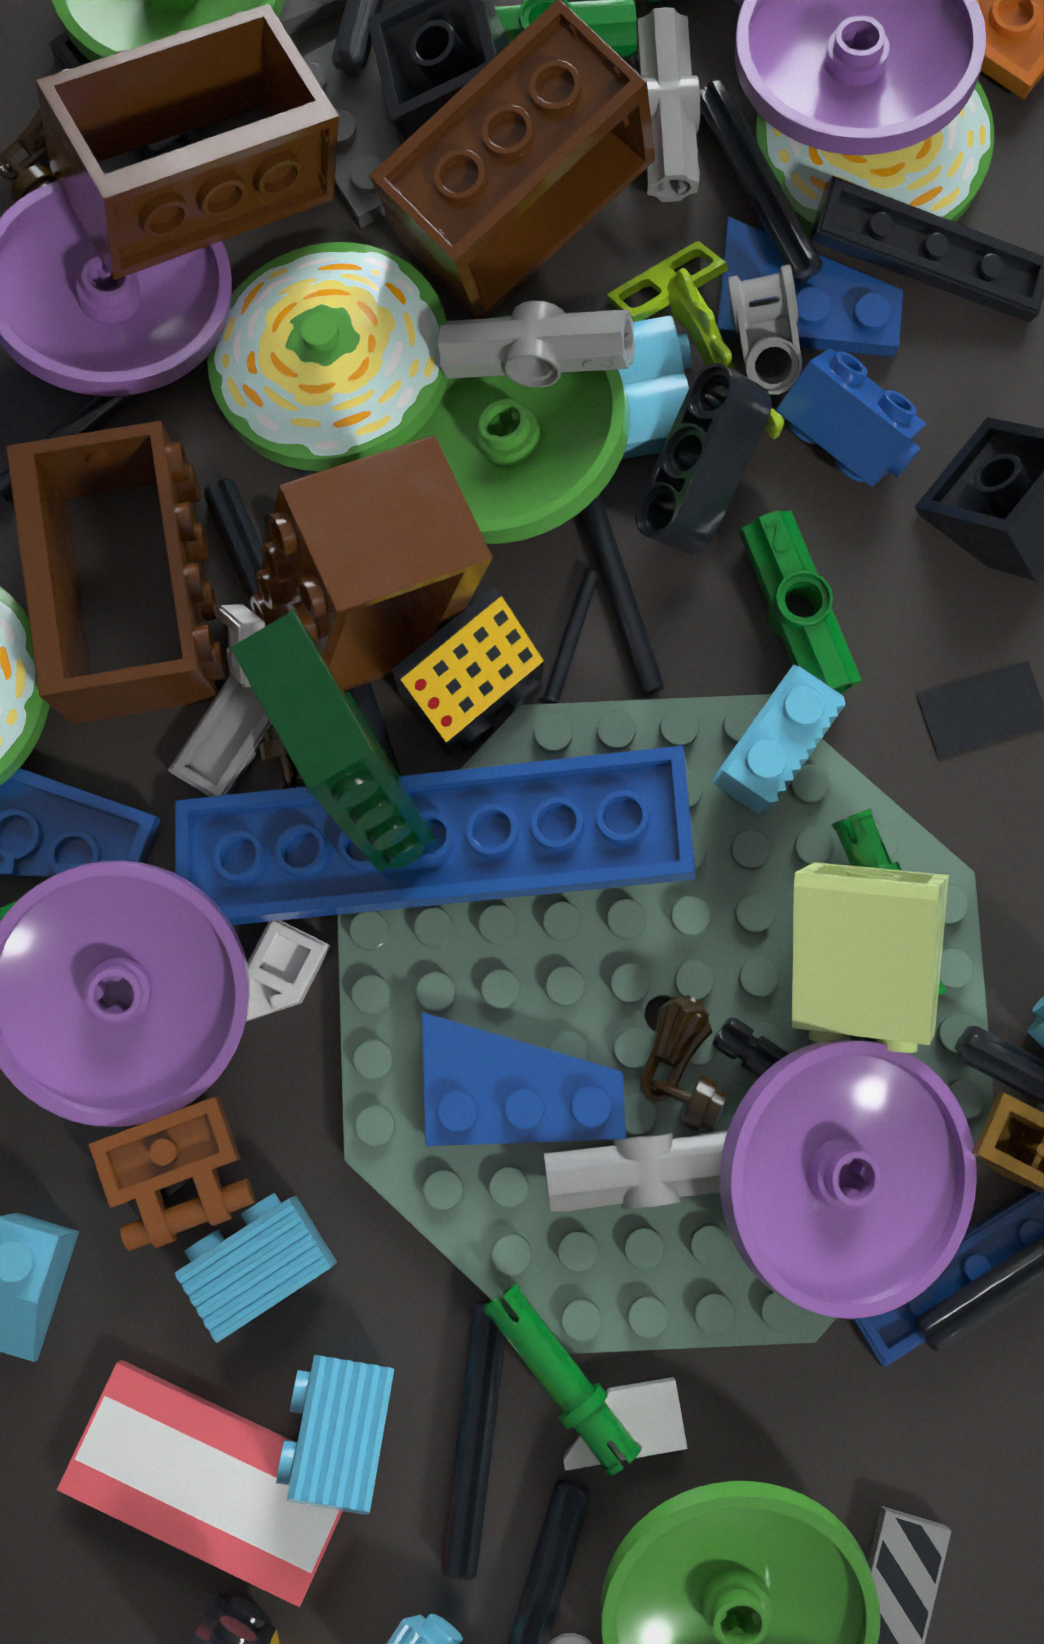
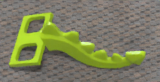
(687, 307)

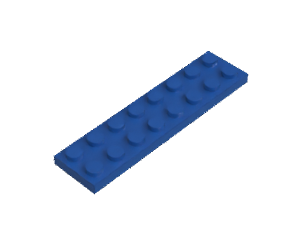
(494, 828)

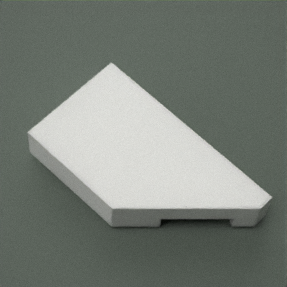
(240, 624)
(282, 968)
(648, 1413)

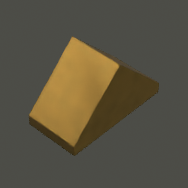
(1013, 1142)

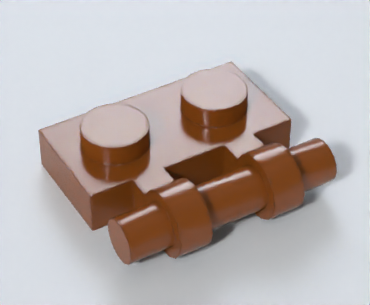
(163, 1154)

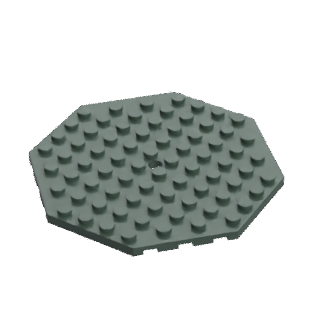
(577, 982)

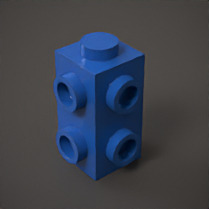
(852, 418)

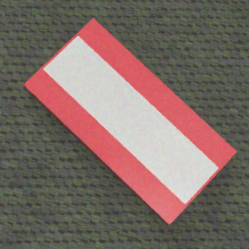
(197, 1482)

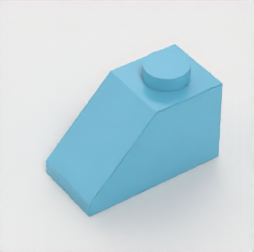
(31, 1277)

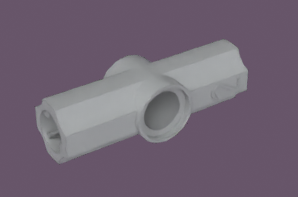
(673, 103)
(537, 344)
(635, 1172)

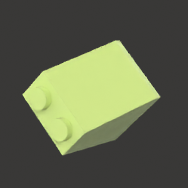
(867, 953)

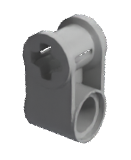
(767, 324)

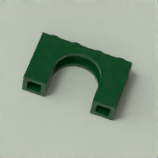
(332, 743)

